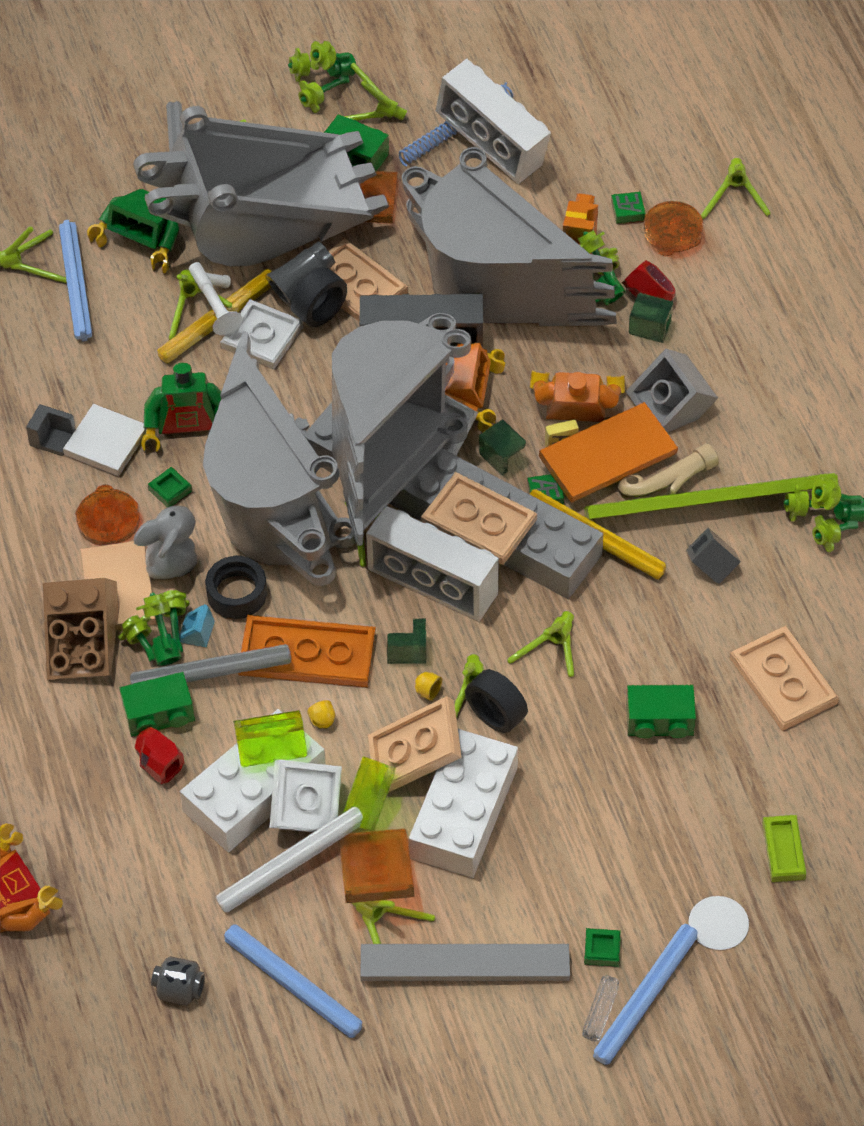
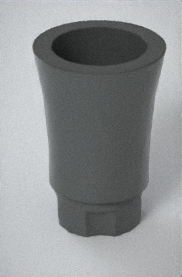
(287, 277)

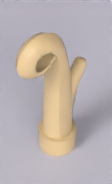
(700, 460)

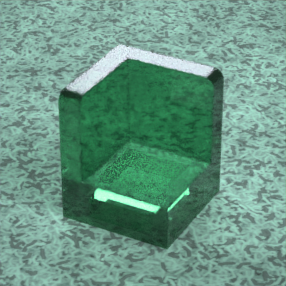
(650, 317)
(499, 444)
(408, 647)

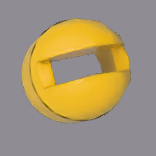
(428, 685)
(322, 714)

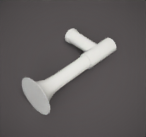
(226, 321)

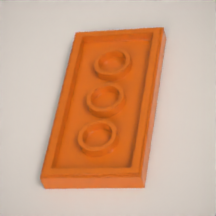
(608, 452)
(318, 650)

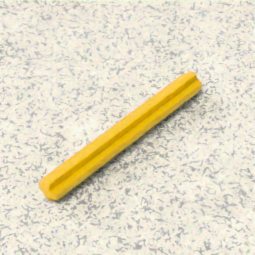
(204, 324)
(612, 542)

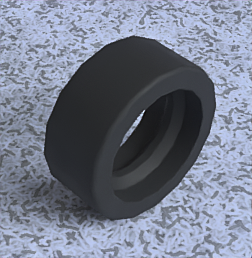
(318, 297)
(232, 567)
(496, 701)

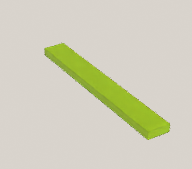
(703, 496)

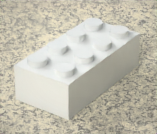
(492, 121)
(432, 563)
(236, 799)
(464, 805)

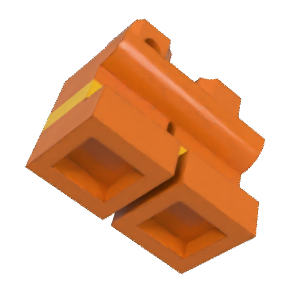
(581, 216)

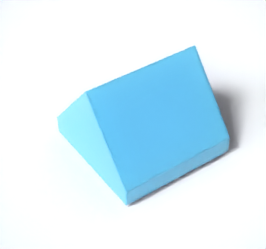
(197, 627)

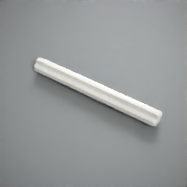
(289, 859)

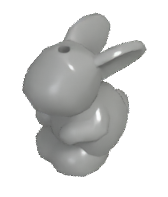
(168, 543)

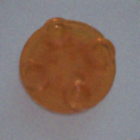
(673, 227)
(107, 516)

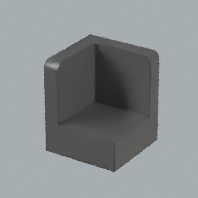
(50, 429)
(713, 555)

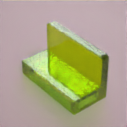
(270, 738)
(370, 790)

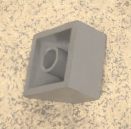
(673, 390)

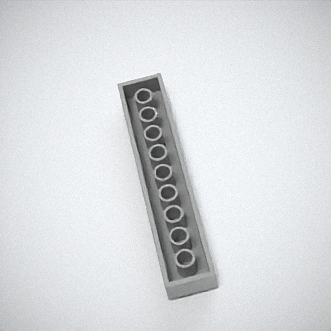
(553, 552)

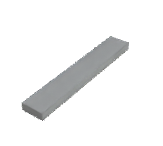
(465, 962)

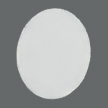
(719, 922)

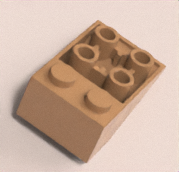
(73, 640)

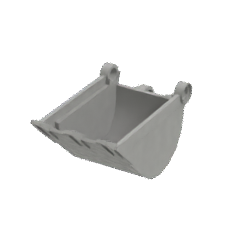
(257, 187)
(501, 246)
(391, 408)
(268, 478)

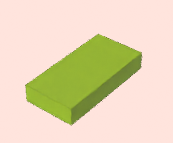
(784, 848)

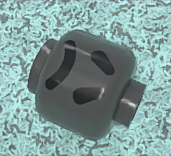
(178, 981)

